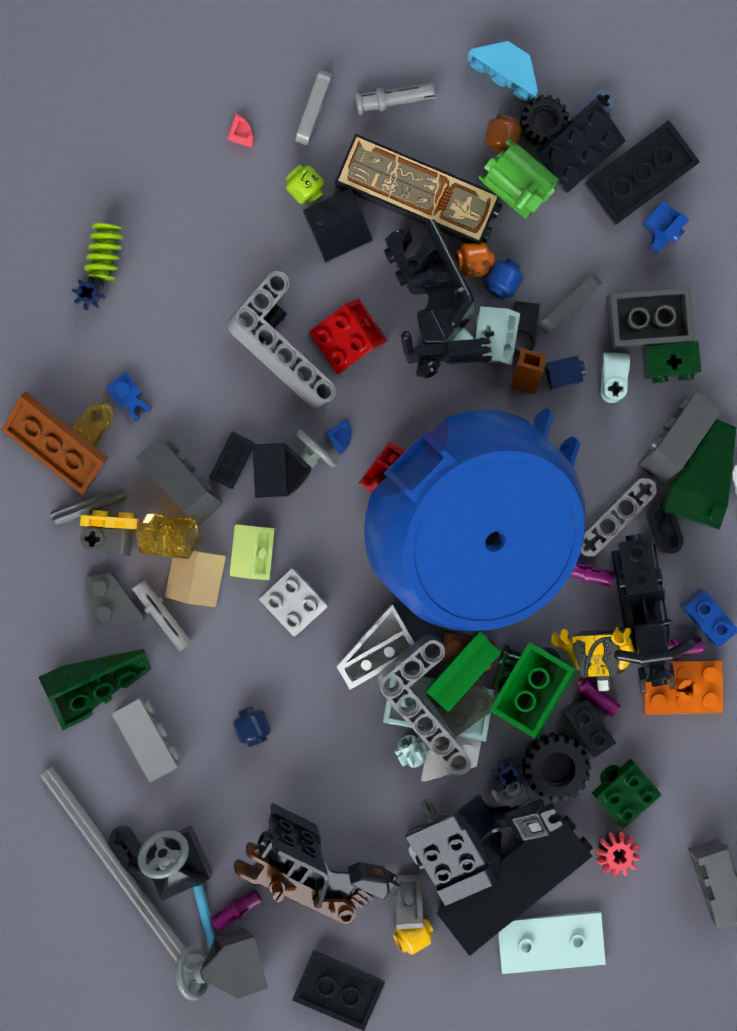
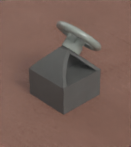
(230, 965)

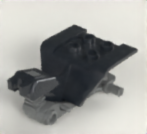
(465, 846)

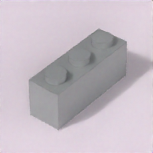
(147, 738)

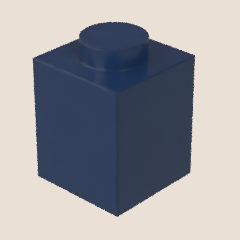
(565, 372)

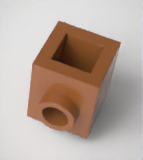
(528, 371)

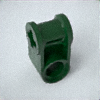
(505, 665)

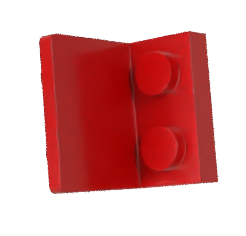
(347, 335)

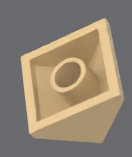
(196, 578)

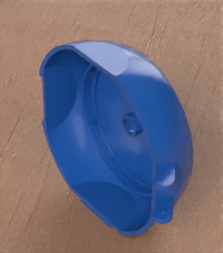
(454, 490)

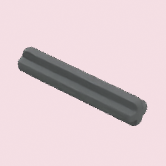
(88, 504)

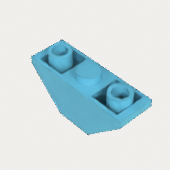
(507, 67)

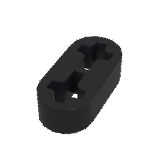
(120, 849)

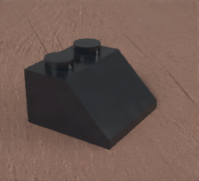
(337, 225)

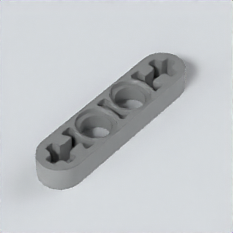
(618, 519)

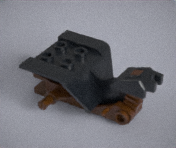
(294, 867)

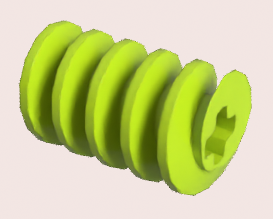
(103, 251)

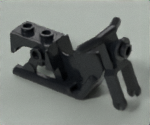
(448, 305)
(645, 612)

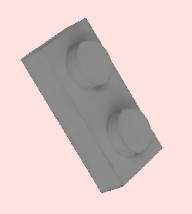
(409, 902)

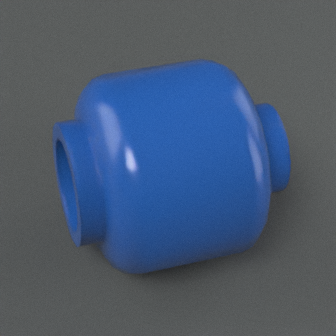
(503, 278)

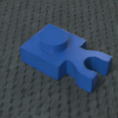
(126, 393)

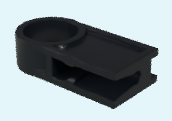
(528, 320)

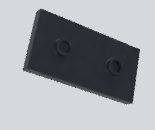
(642, 172)

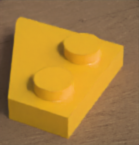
(101, 519)

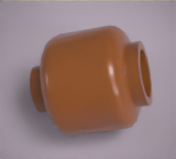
(500, 130)

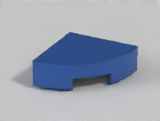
(340, 436)

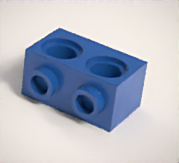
(709, 618)

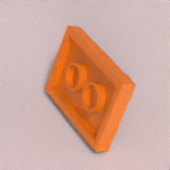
(696, 690)

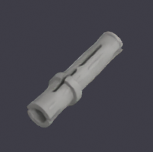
(143, 590)

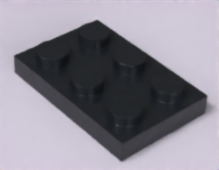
(581, 145)
(338, 990)

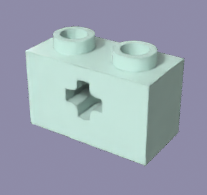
(501, 329)

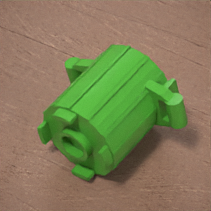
(519, 179)

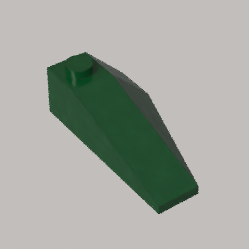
(704, 484)
(82, 686)

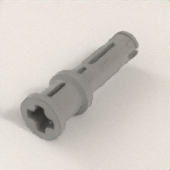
(383, 98)

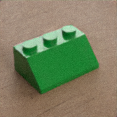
(533, 690)

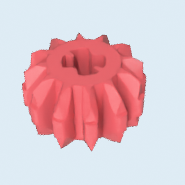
(627, 849)

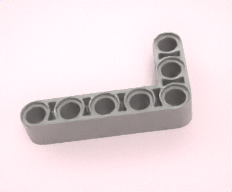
(278, 344)
(419, 709)

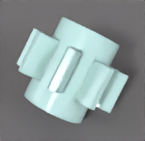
(411, 751)

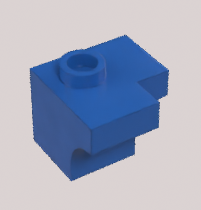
(664, 225)

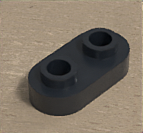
(664, 528)

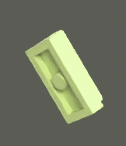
(252, 552)

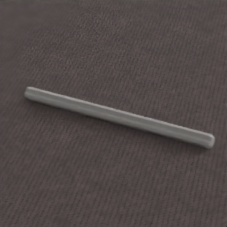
(112, 862)

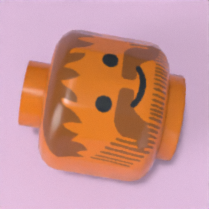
(474, 259)

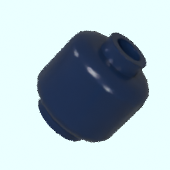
(251, 726)

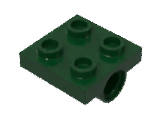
(625, 792)

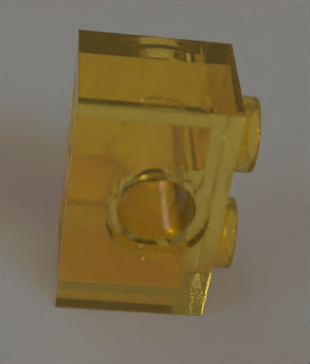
(167, 536)

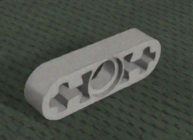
(314, 107)

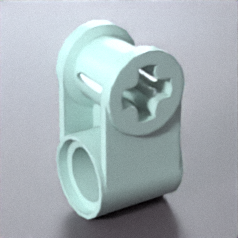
(614, 370)

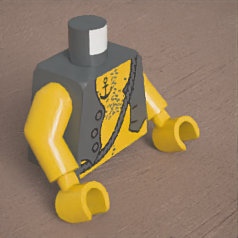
(594, 653)

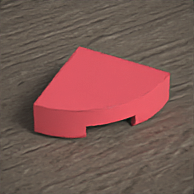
(241, 132)

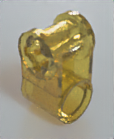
(91, 428)

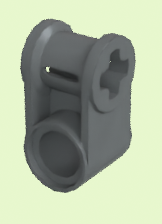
(112, 540)

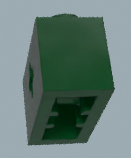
(685, 354)

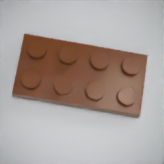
(54, 443)

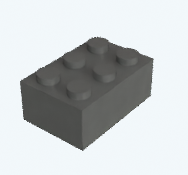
(649, 318)

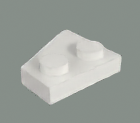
(434, 768)

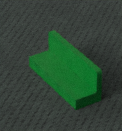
(463, 671)

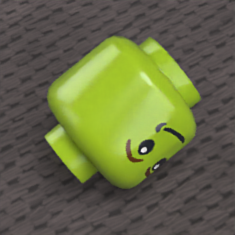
(304, 184)

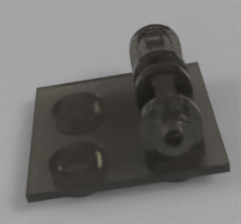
(468, 710)

